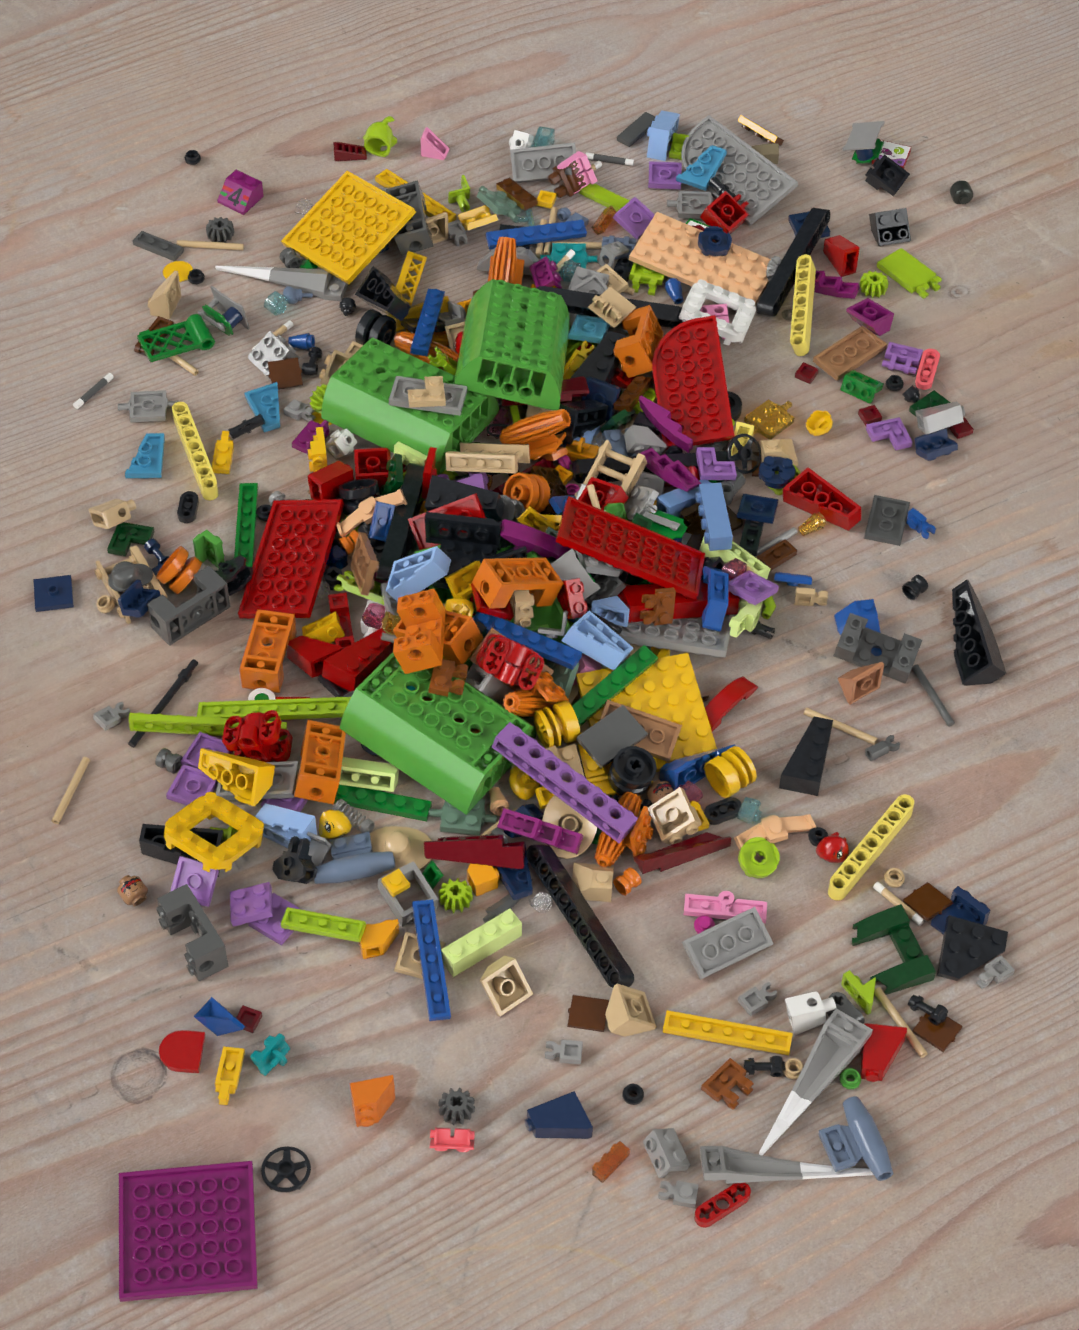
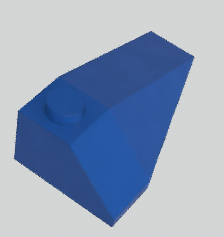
(862, 608)
(688, 768)

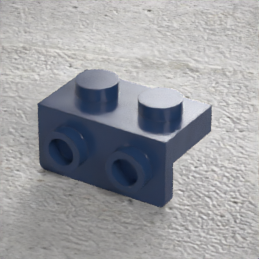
(934, 445)
(135, 599)

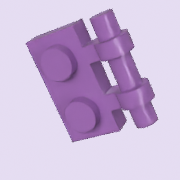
(903, 354)

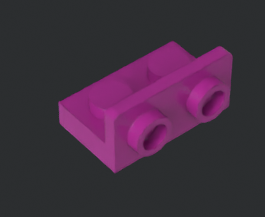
(545, 273)
(302, 441)

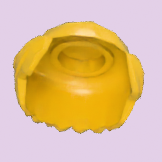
(819, 423)

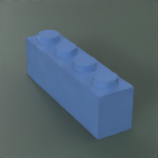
(715, 516)

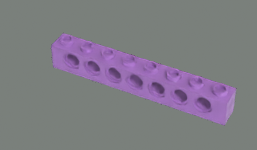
(568, 792)

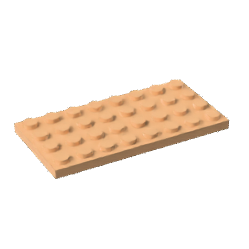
(673, 251)

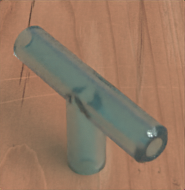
(527, 218)

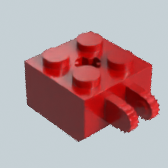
(725, 212)
(372, 464)

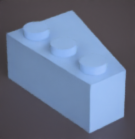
(661, 134)
(417, 572)
(597, 641)
(283, 823)

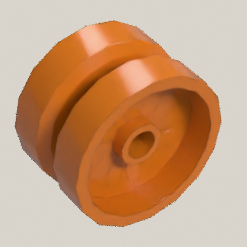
(529, 490)
(178, 570)

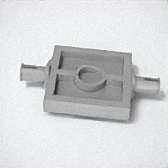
(691, 203)
(147, 406)
(641, 500)

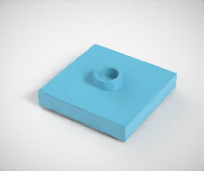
(588, 328)

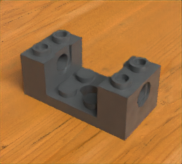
(415, 233)
(210, 601)
(858, 641)
(180, 910)

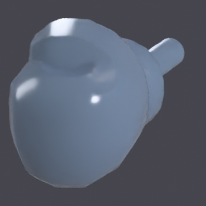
(295, 295)

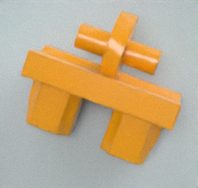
(581, 450)

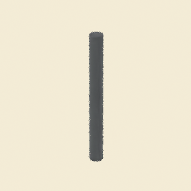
(933, 695)

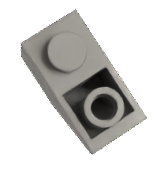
(641, 439)

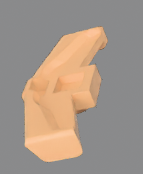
(366, 511)
(776, 828)

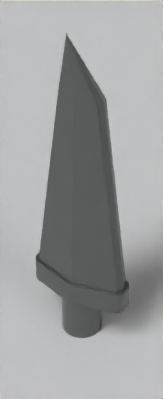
(500, 907)

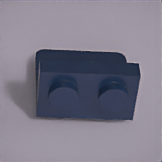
(963, 907)

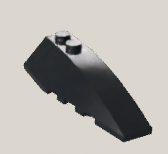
(976, 647)

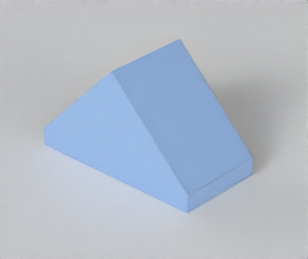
(612, 609)

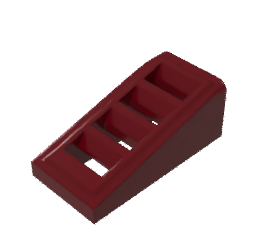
(346, 151)

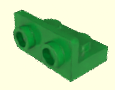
(861, 386)

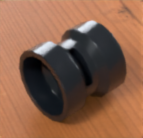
(915, 587)

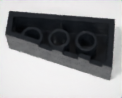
(382, 294)
(154, 844)

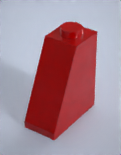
(842, 254)
(325, 481)
(310, 653)
(880, 1050)

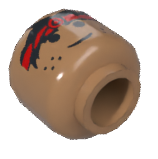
(658, 790)
(132, 890)

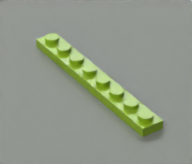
(286, 708)
(182, 724)

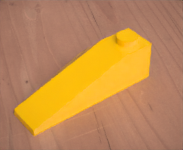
(240, 775)

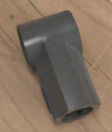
(731, 487)

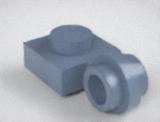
(565, 214)

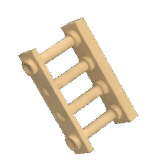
(487, 457)
(628, 480)
(135, 558)

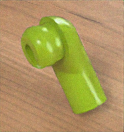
(770, 607)

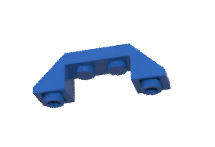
(715, 610)

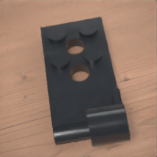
(477, 529)

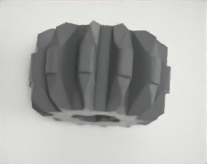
(220, 230)
(456, 1106)

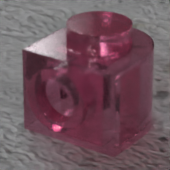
(735, 568)
(373, 615)
(692, 791)

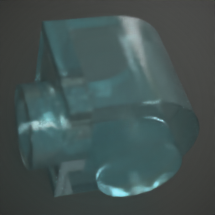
(568, 270)
(276, 303)
(750, 810)

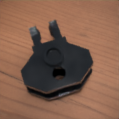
(235, 573)
(295, 863)

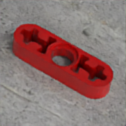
(726, 1195)

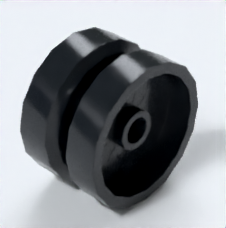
(377, 326)
(356, 491)
(632, 770)

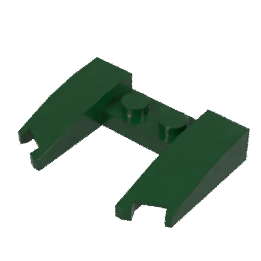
(915, 967)

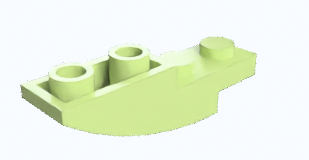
(746, 618)

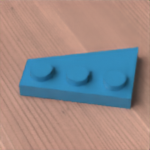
(703, 169)
(265, 402)
(149, 458)

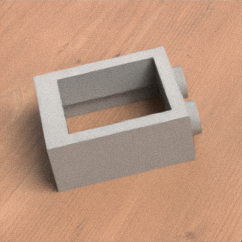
(411, 872)

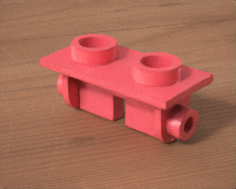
(462, 1141)

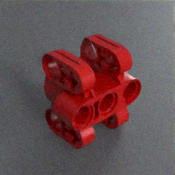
(509, 661)
(255, 739)

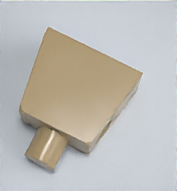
(111, 513)

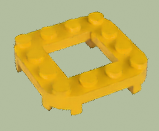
(210, 805)

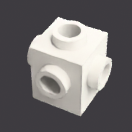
(520, 140)
(341, 443)

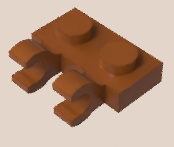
(662, 604)
(441, 679)
(724, 1079)

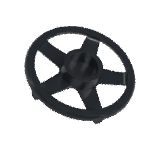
(744, 453)
(286, 1169)

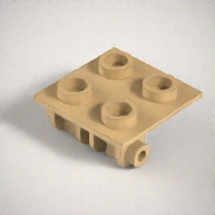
(611, 307)

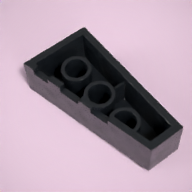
(602, 361)
(446, 491)
(807, 762)

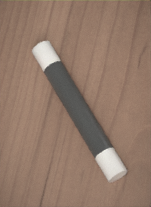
(630, 162)
(93, 391)

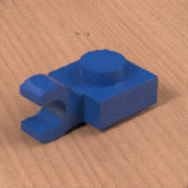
(918, 522)

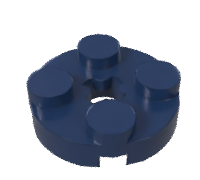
(714, 249)
(780, 464)

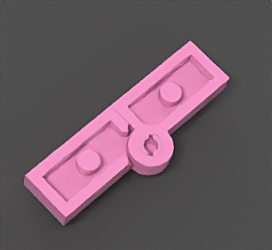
(722, 906)

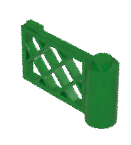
(195, 331)

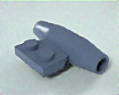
(353, 860)
(857, 1141)

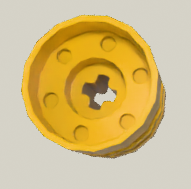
(556, 724)
(730, 772)

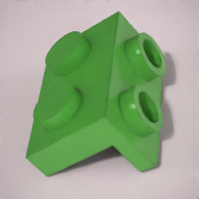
(208, 548)

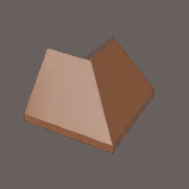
(861, 681)

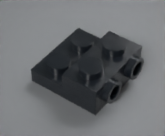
(886, 175)

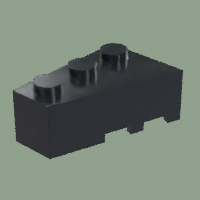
(584, 416)

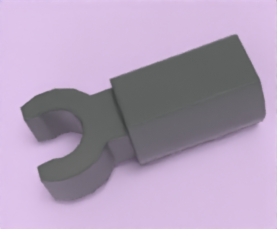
(881, 748)

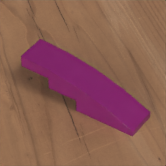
(834, 286)
(662, 421)
(671, 472)
(533, 539)
(540, 831)

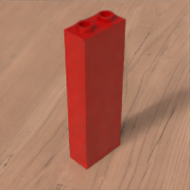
(683, 607)

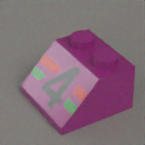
(240, 192)
(871, 316)

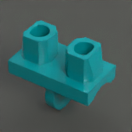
(273, 1054)

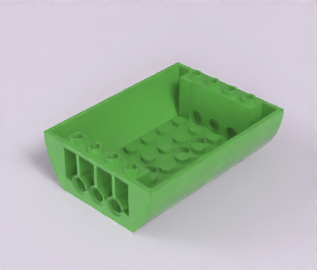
(424, 736)

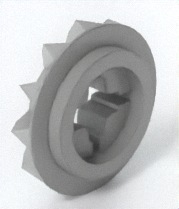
(772, 267)

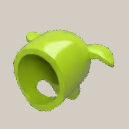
(379, 135)

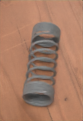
(368, 824)

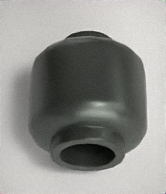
(961, 192)

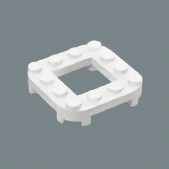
(745, 309)

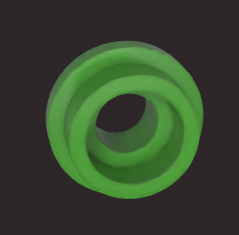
(853, 1074)

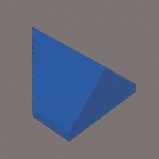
(218, 1018)

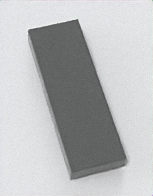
(636, 130)
(158, 246)

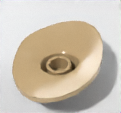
(563, 815)
(404, 842)

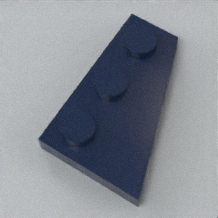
(517, 881)

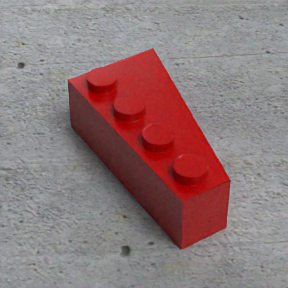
(817, 495)
(356, 662)

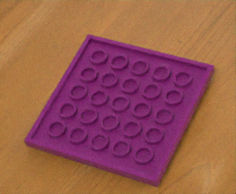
(187, 1231)

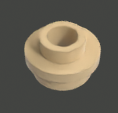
(105, 603)
(894, 873)
(793, 1063)

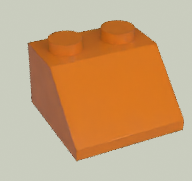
(372, 1099)

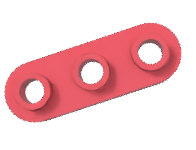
(927, 369)

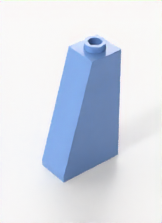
(677, 500)

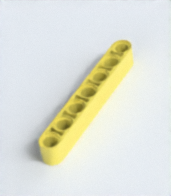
(802, 305)
(195, 451)
(870, 854)

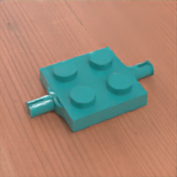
(559, 250)

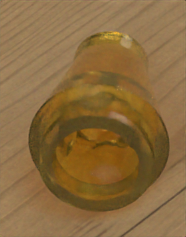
(812, 524)

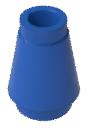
(674, 290)
(302, 341)

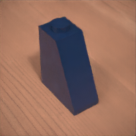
(559, 1119)

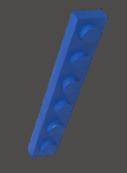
(539, 233)
(427, 322)
(538, 643)
(431, 960)

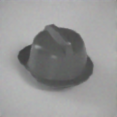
(126, 573)

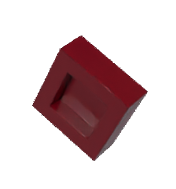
(806, 373)
(870, 415)
(962, 429)
(249, 1018)

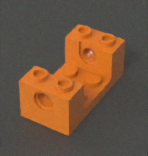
(640, 343)
(501, 576)
(424, 634)
(460, 636)
(263, 664)
(320, 773)

